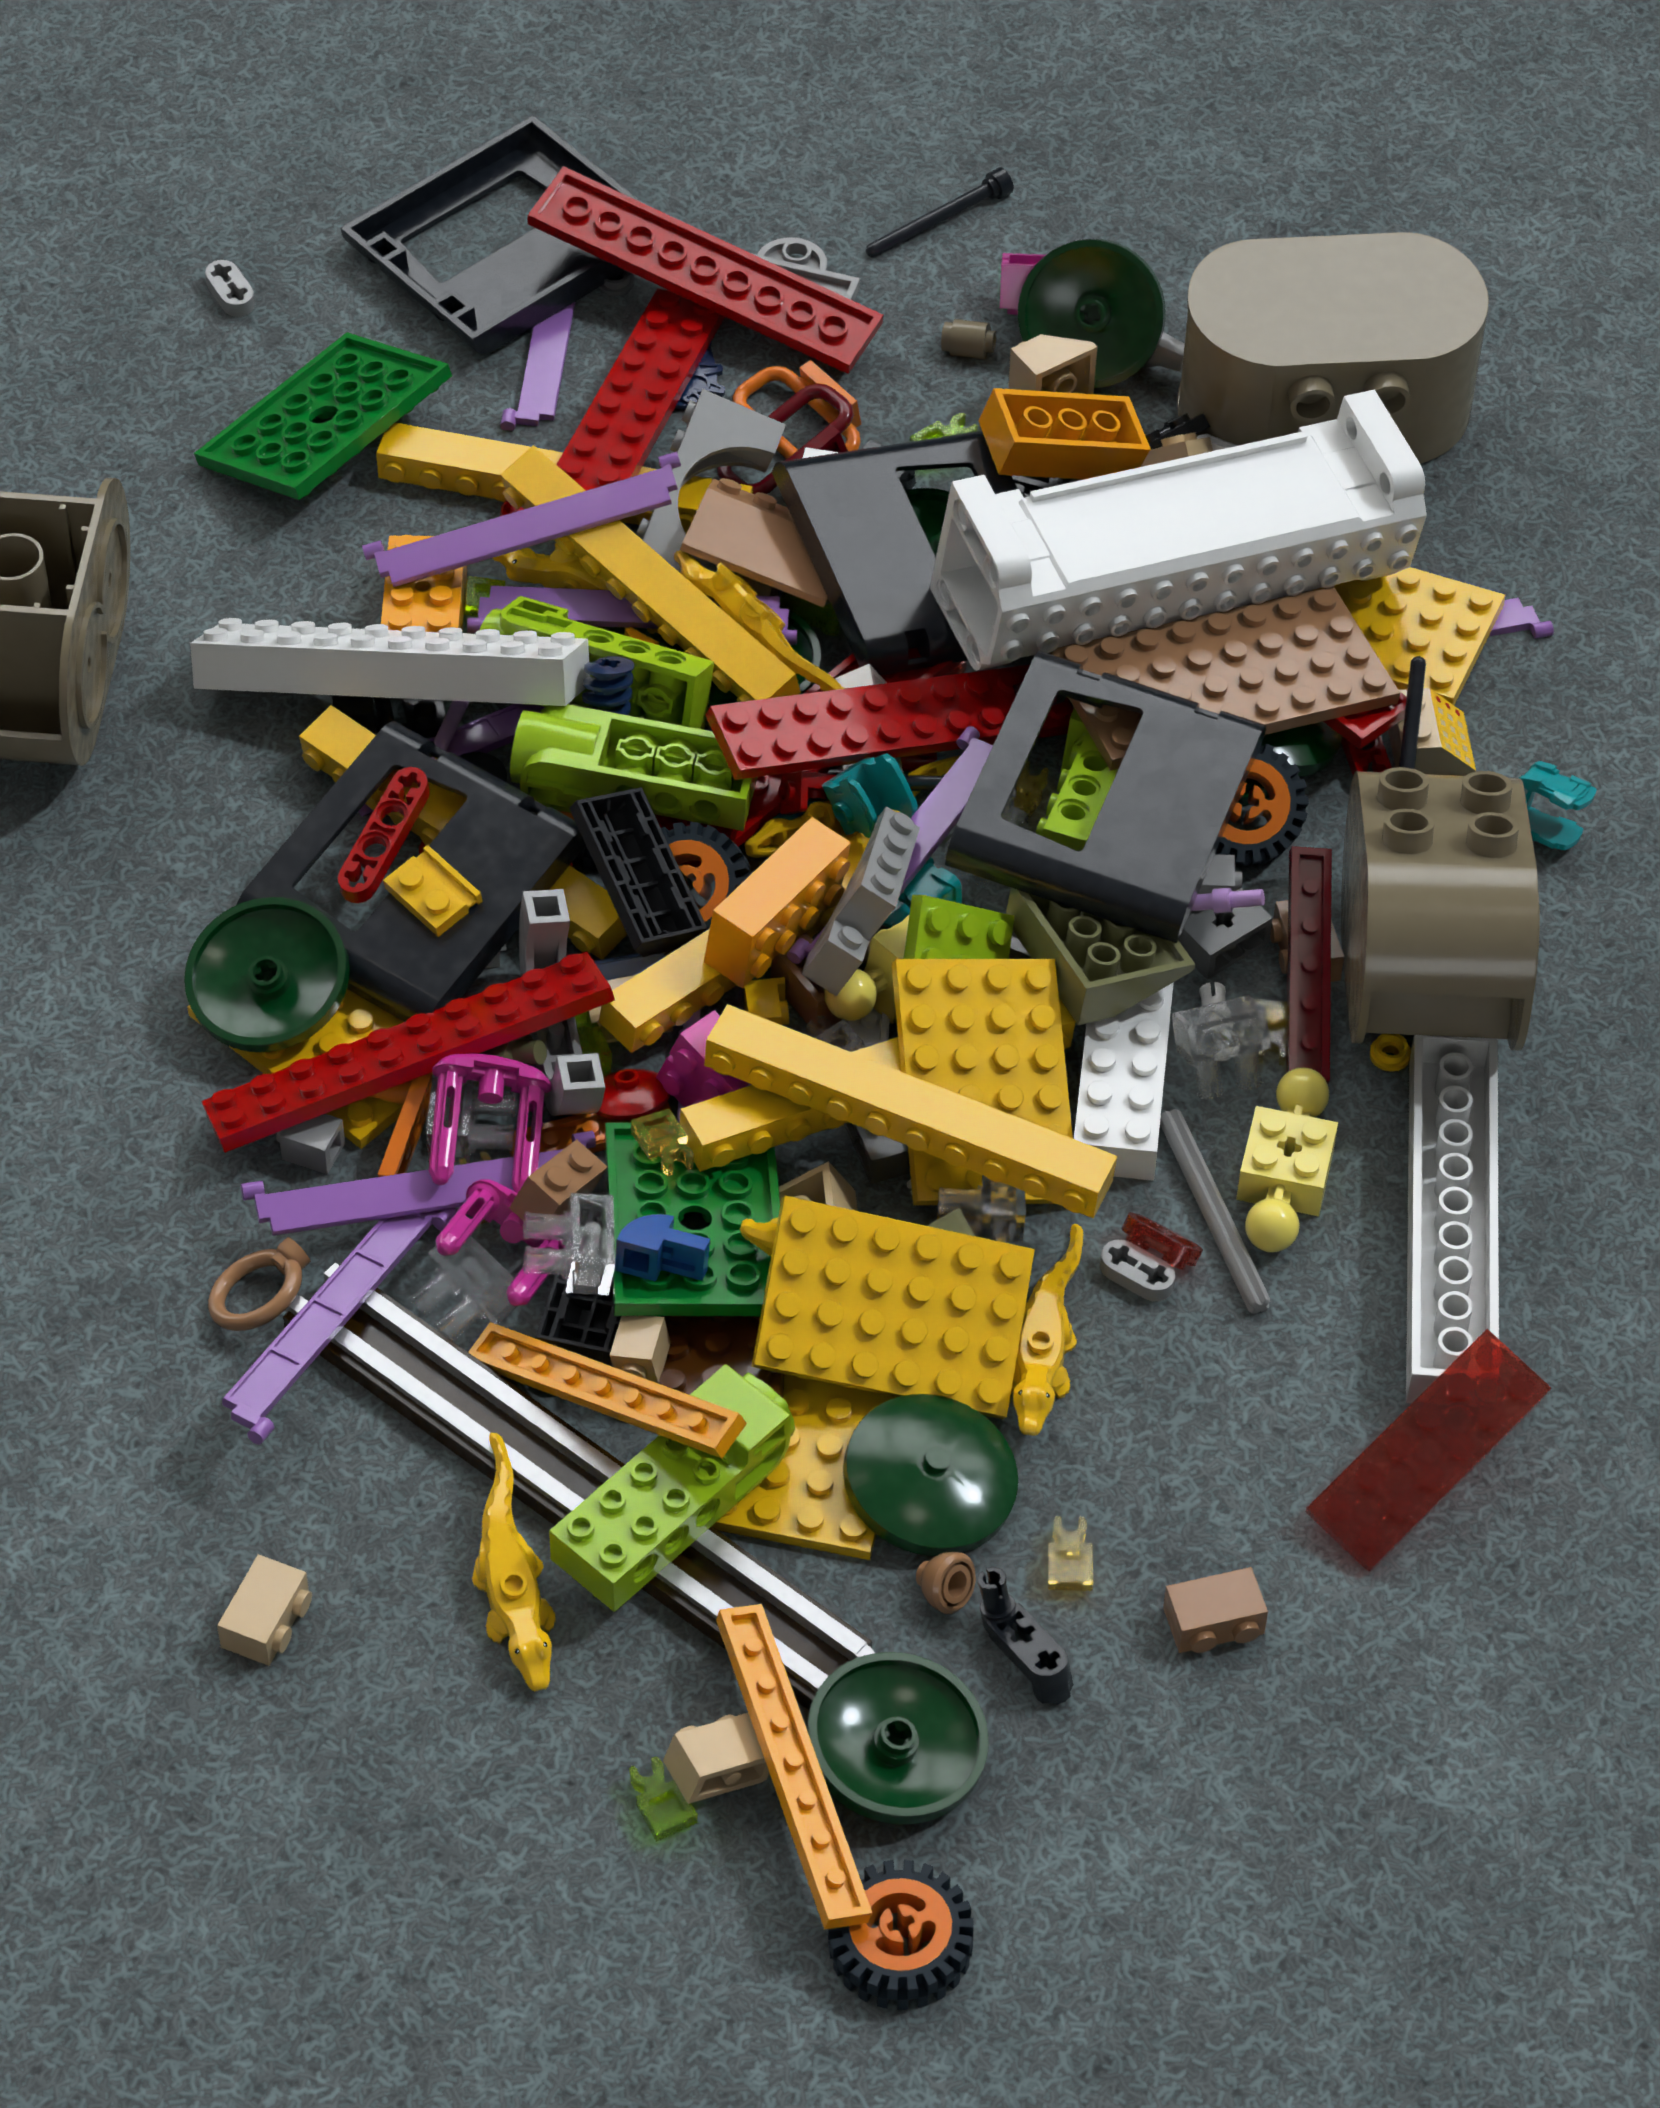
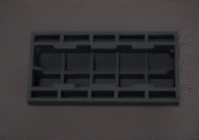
(638, 871)
(579, 1322)

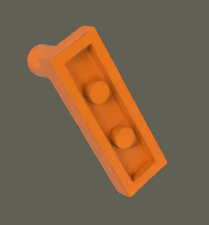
(415, 1100)

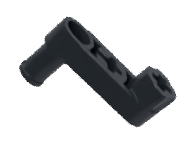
(1042, 1657)

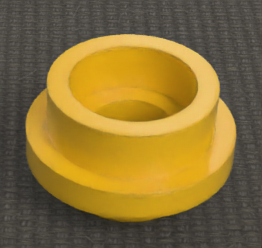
(1390, 1044)

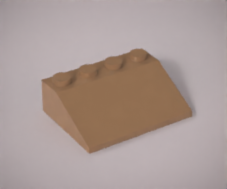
(753, 539)

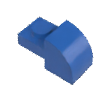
(653, 1245)

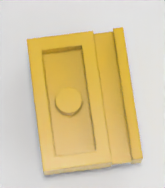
(432, 890)

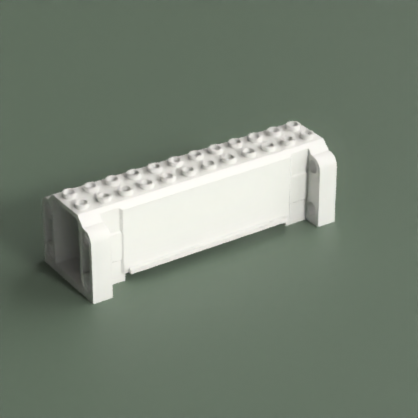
(1178, 537)

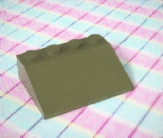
(1097, 961)

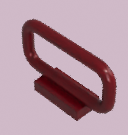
(828, 439)

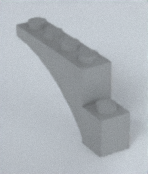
(865, 902)

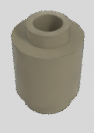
(968, 338)

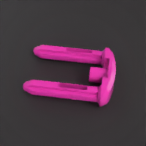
(493, 1074)
(491, 1201)

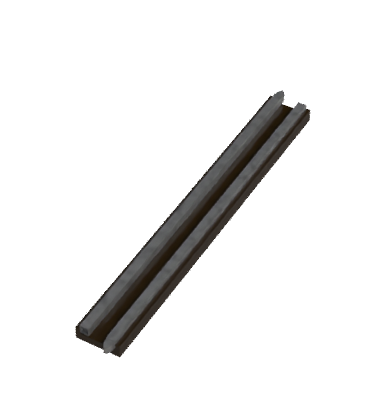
(559, 1467)

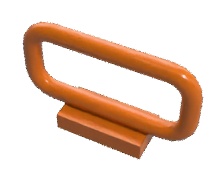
(810, 375)

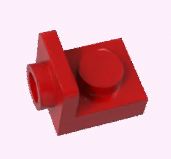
(799, 788)

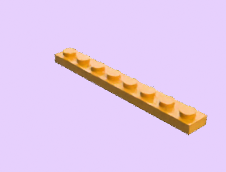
(608, 1390)
(794, 1767)

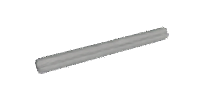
(1215, 1211)

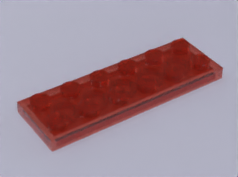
(1428, 1450)

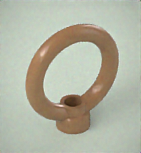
(287, 1258)

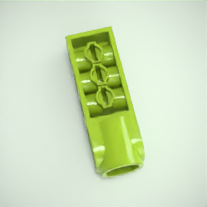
(666, 682)
(592, 753)
(1081, 790)
(670, 1494)

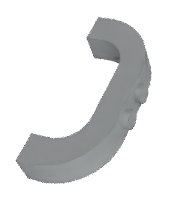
(574, 1076)

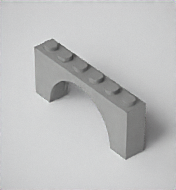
(715, 436)

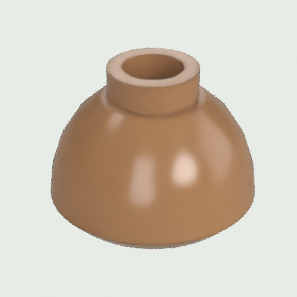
(947, 1581)

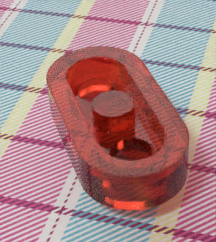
(1175, 1248)

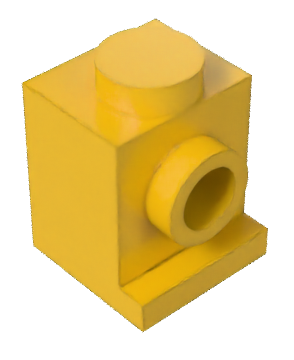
(767, 999)

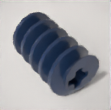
(609, 684)

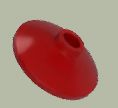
(632, 1094)

